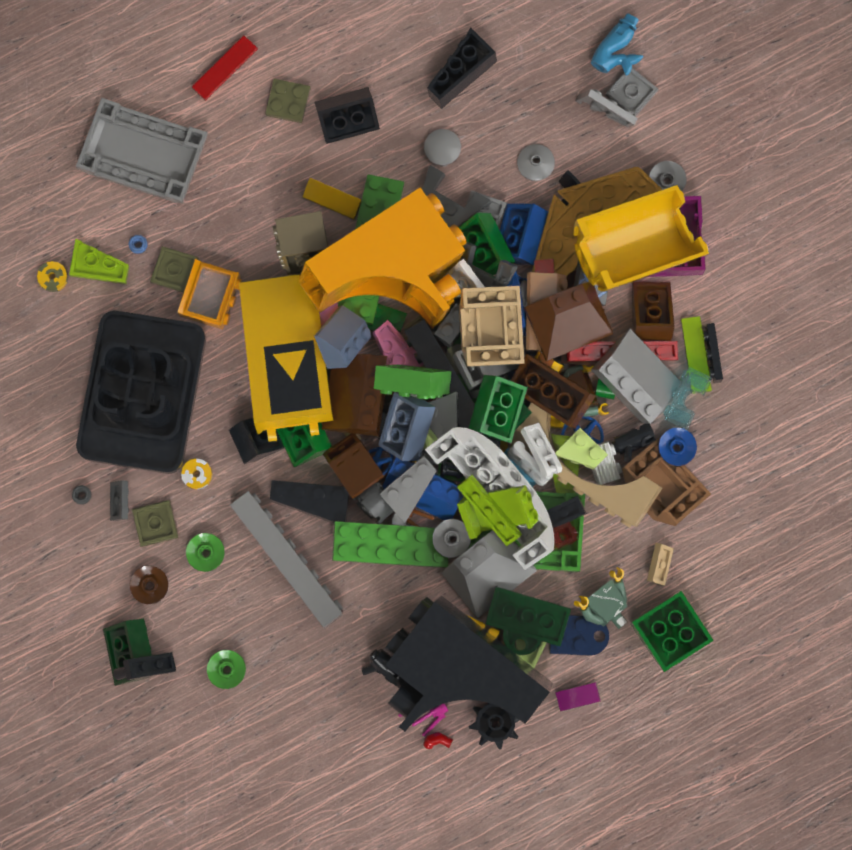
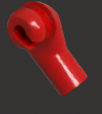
(436, 738)

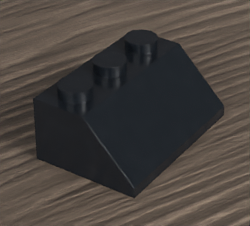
(347, 115)

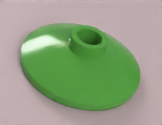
(195, 550)
(216, 666)

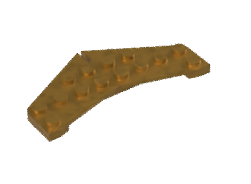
(585, 200)

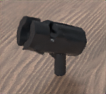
(633, 440)
(378, 663)

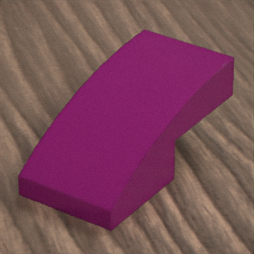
(578, 696)

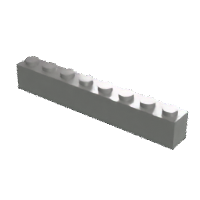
(286, 559)

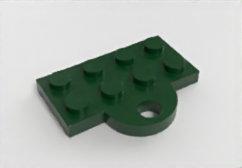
(527, 620)

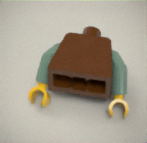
(579, 375)

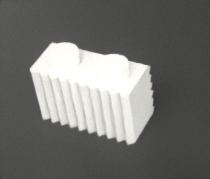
(608, 469)

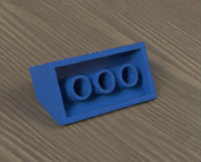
(438, 498)

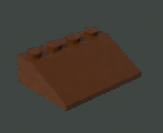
(354, 401)

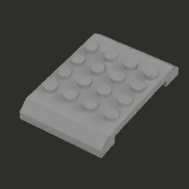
(141, 151)

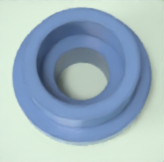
(138, 238)

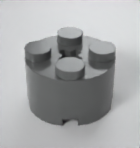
(373, 504)

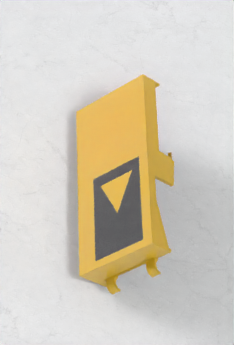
(283, 356)

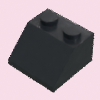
(253, 445)

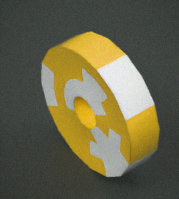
(188, 474)

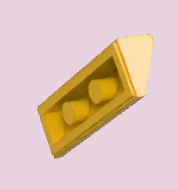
(332, 198)

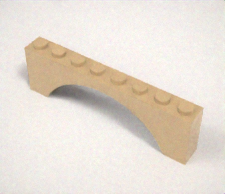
(627, 500)

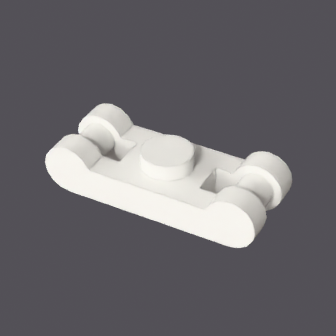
(527, 463)

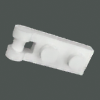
(541, 450)

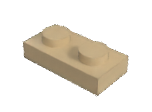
(660, 564)

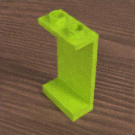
(514, 502)

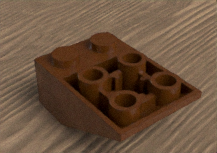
(353, 465)

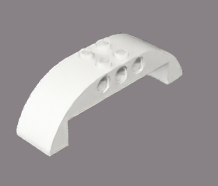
(494, 471)

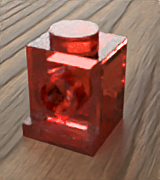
(569, 534)

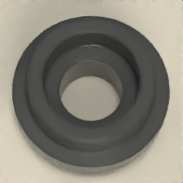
(75, 494)

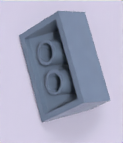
(342, 338)
(406, 427)

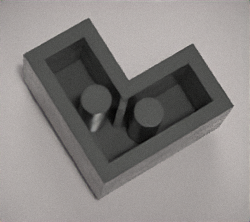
(450, 328)

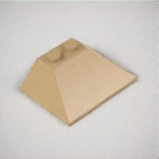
(491, 326)

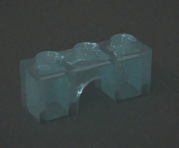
(692, 382)

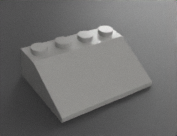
(637, 377)

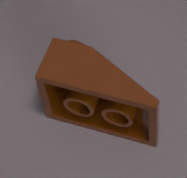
(652, 311)

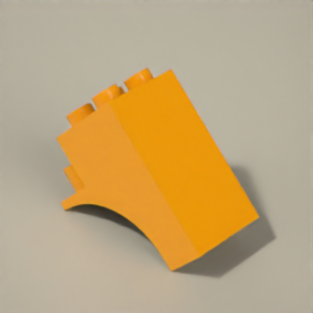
(393, 258)

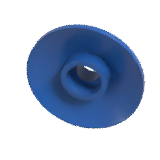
(684, 440)

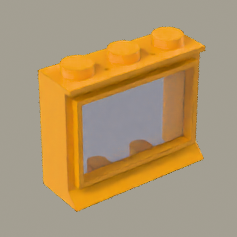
(209, 294)

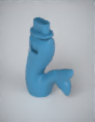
(615, 40)

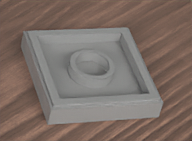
(632, 92)

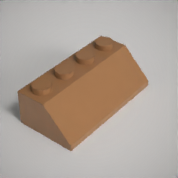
(538, 288)

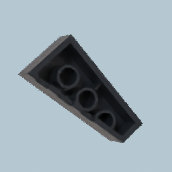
(462, 69)
(316, 500)

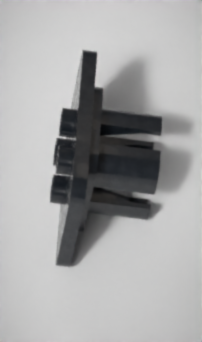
(141, 392)

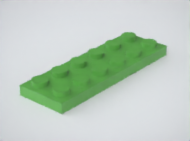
(385, 545)

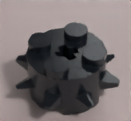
(495, 734)

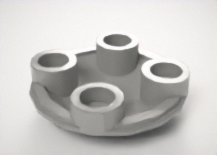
(442, 147)

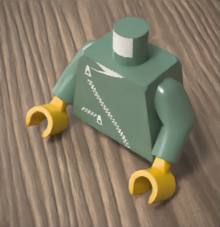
(606, 602)

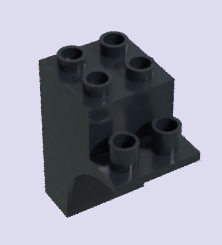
(456, 660)

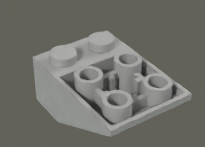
(474, 374)

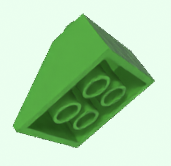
(412, 380)

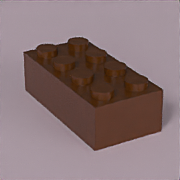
(553, 391)

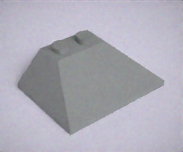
(482, 569)

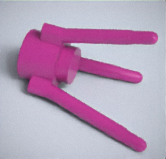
(438, 711)

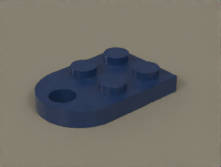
(580, 638)

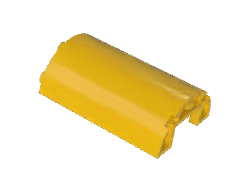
(635, 240)

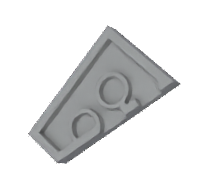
(408, 488)

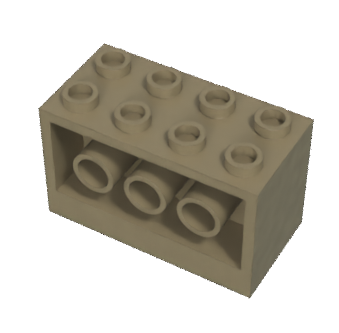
(299, 240)

